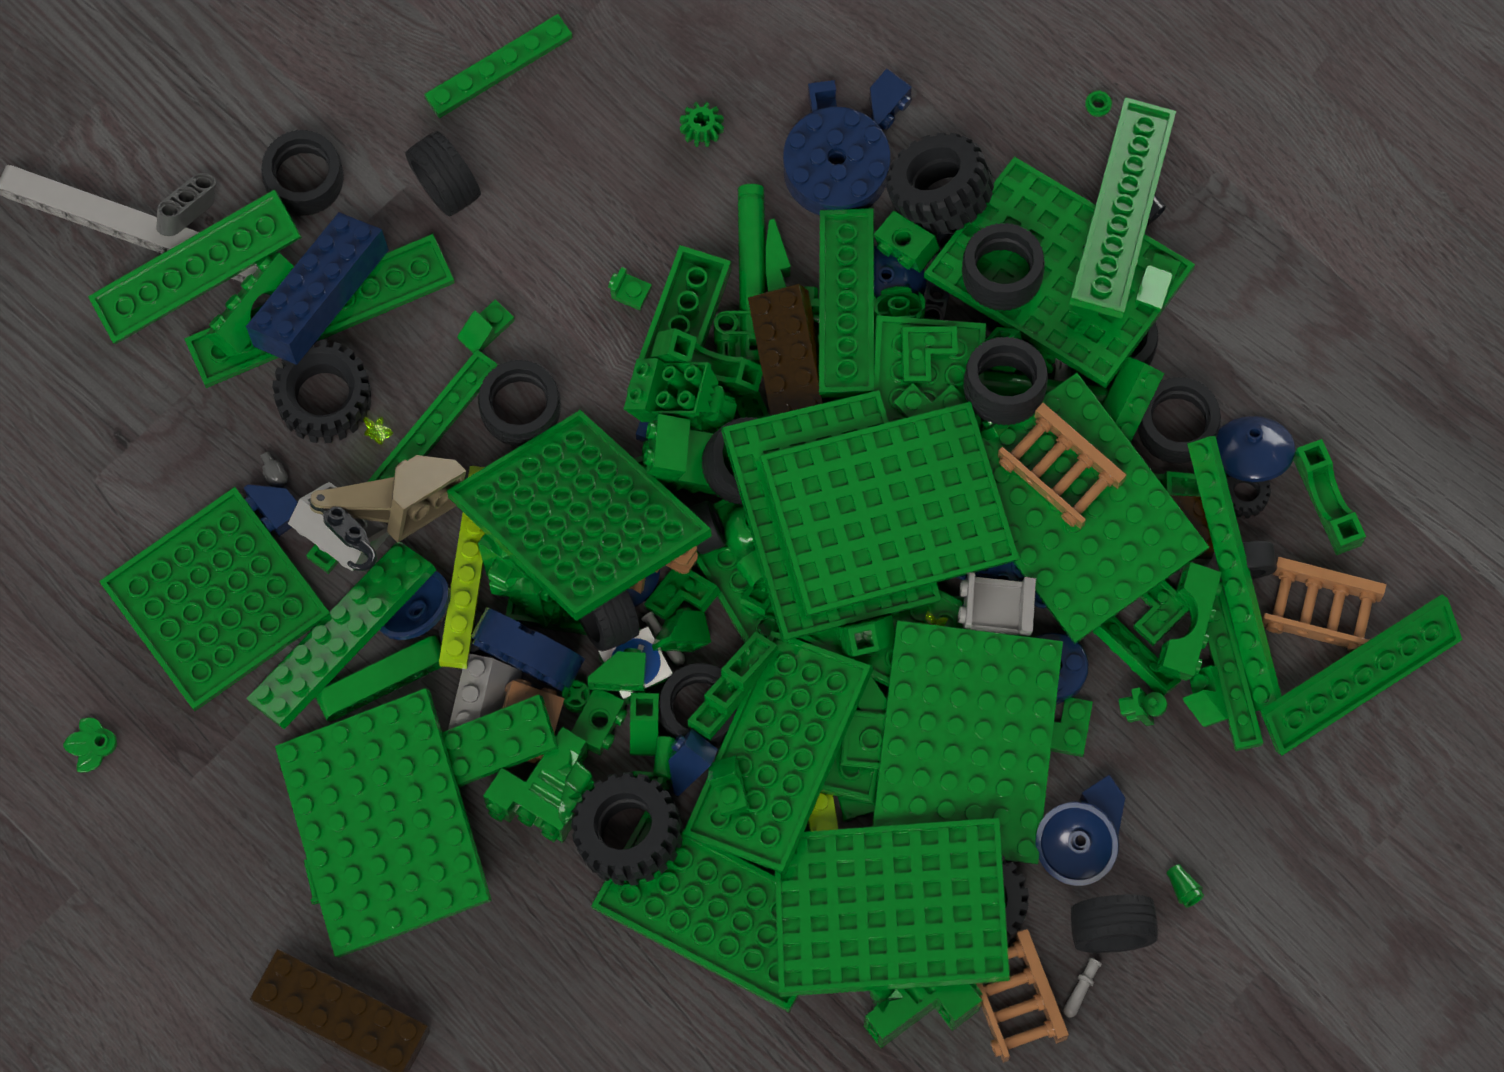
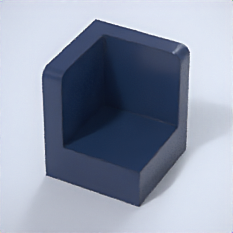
(822, 95)

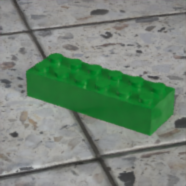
(689, 297)

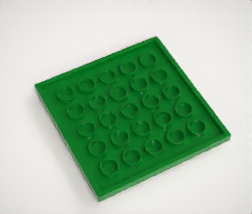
(214, 599)

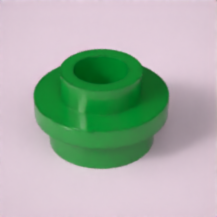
(1098, 96)

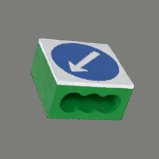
(656, 666)

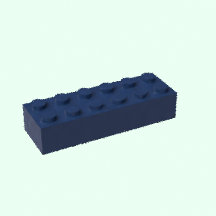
(317, 288)

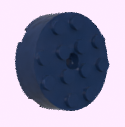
(830, 137)
(526, 650)

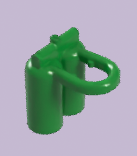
(661, 769)

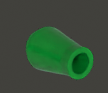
(1185, 887)

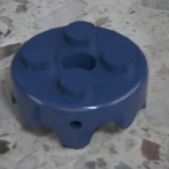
(1074, 666)

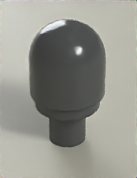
(274, 471)

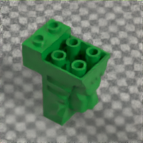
(679, 391)
(676, 453)
(513, 582)
(549, 792)
(901, 1008)

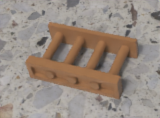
(1088, 457)
(1315, 579)
(1043, 1000)

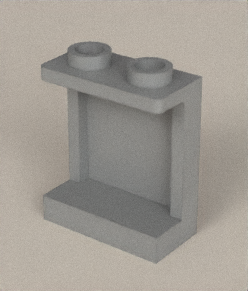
(997, 605)

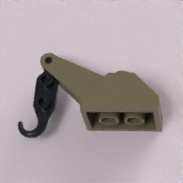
(404, 502)

